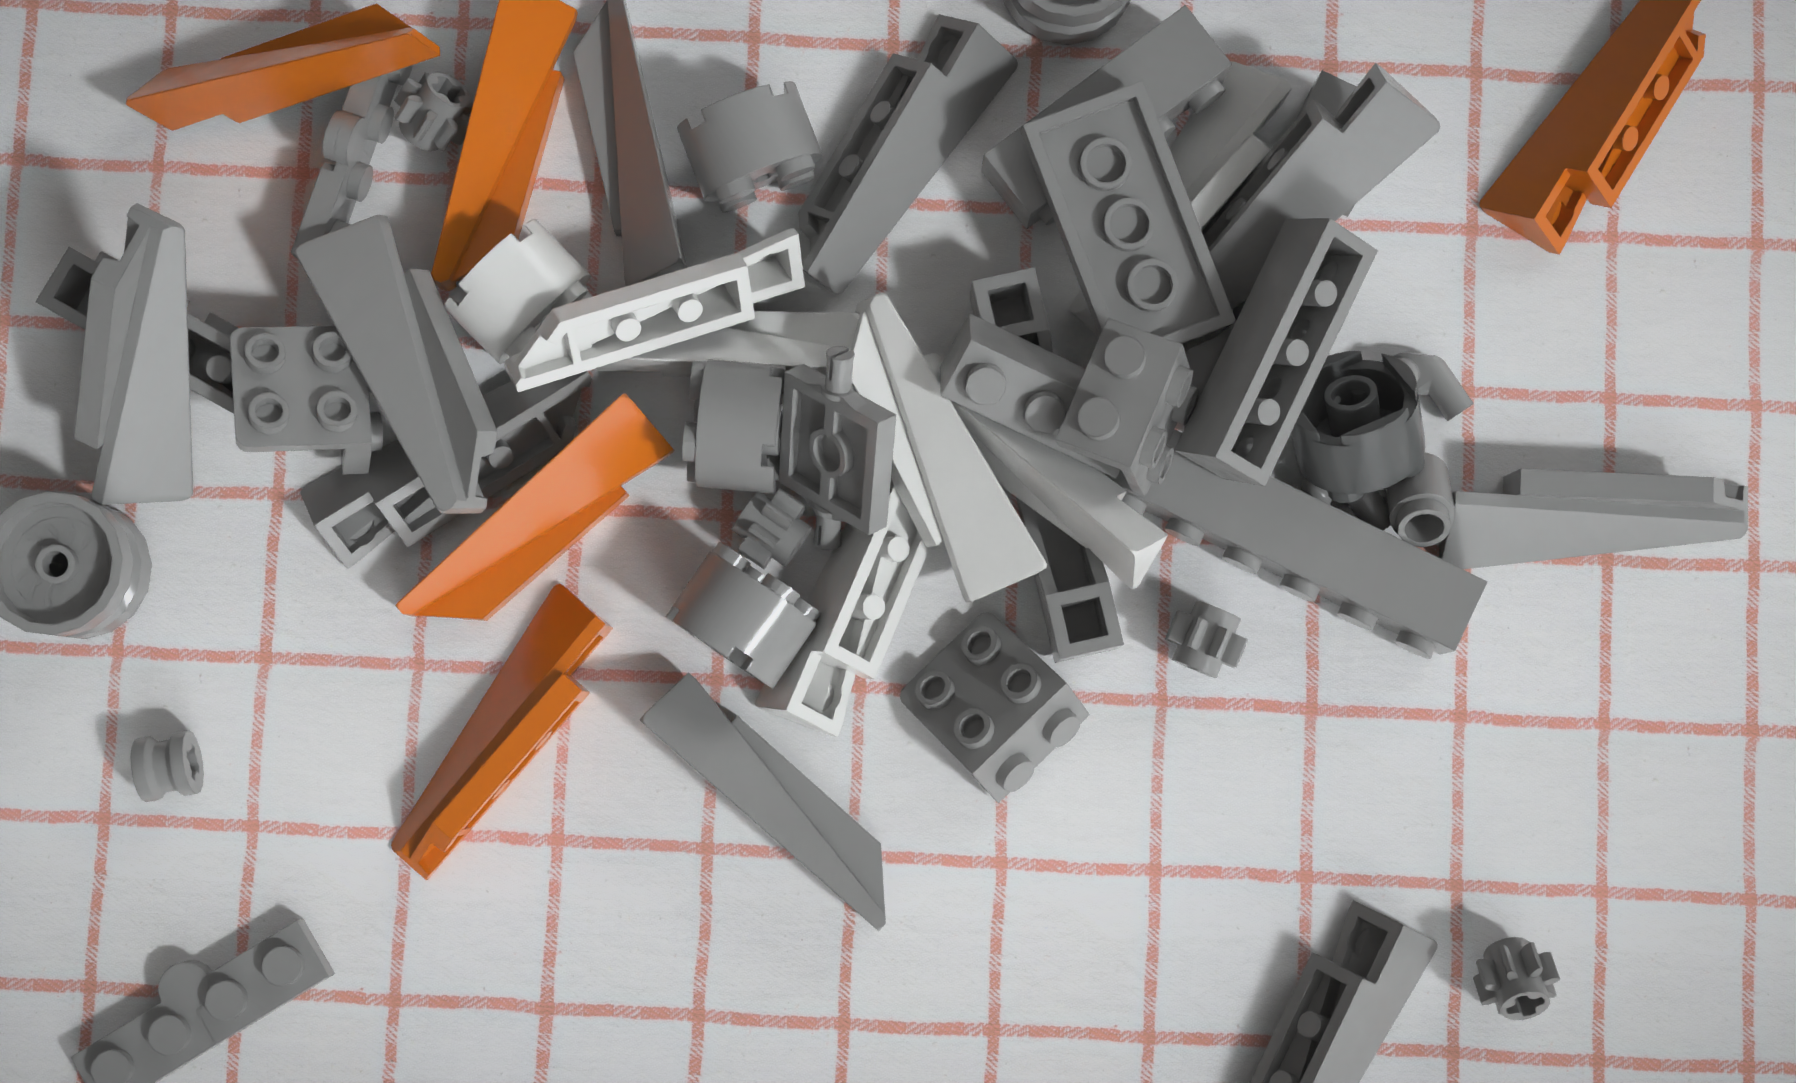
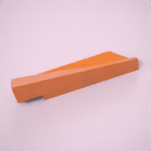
(284, 70)
(1599, 125)
(504, 134)
(542, 518)
(506, 731)

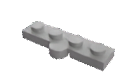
(351, 144)
(206, 1008)

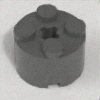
(1360, 427)

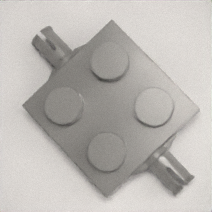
(836, 448)

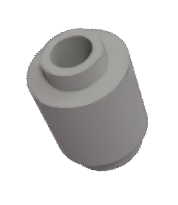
(1422, 505)

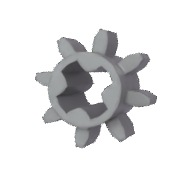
(433, 111)
(771, 528)
(1206, 639)
(1516, 978)

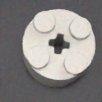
(516, 291)

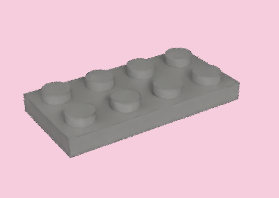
(1127, 217)

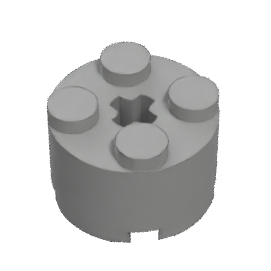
(751, 144)
(736, 425)
(744, 615)

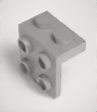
(302, 393)
(1131, 404)
(994, 705)

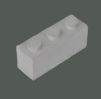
(1013, 383)

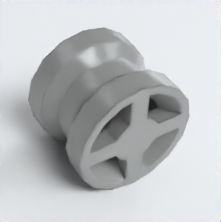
(167, 766)

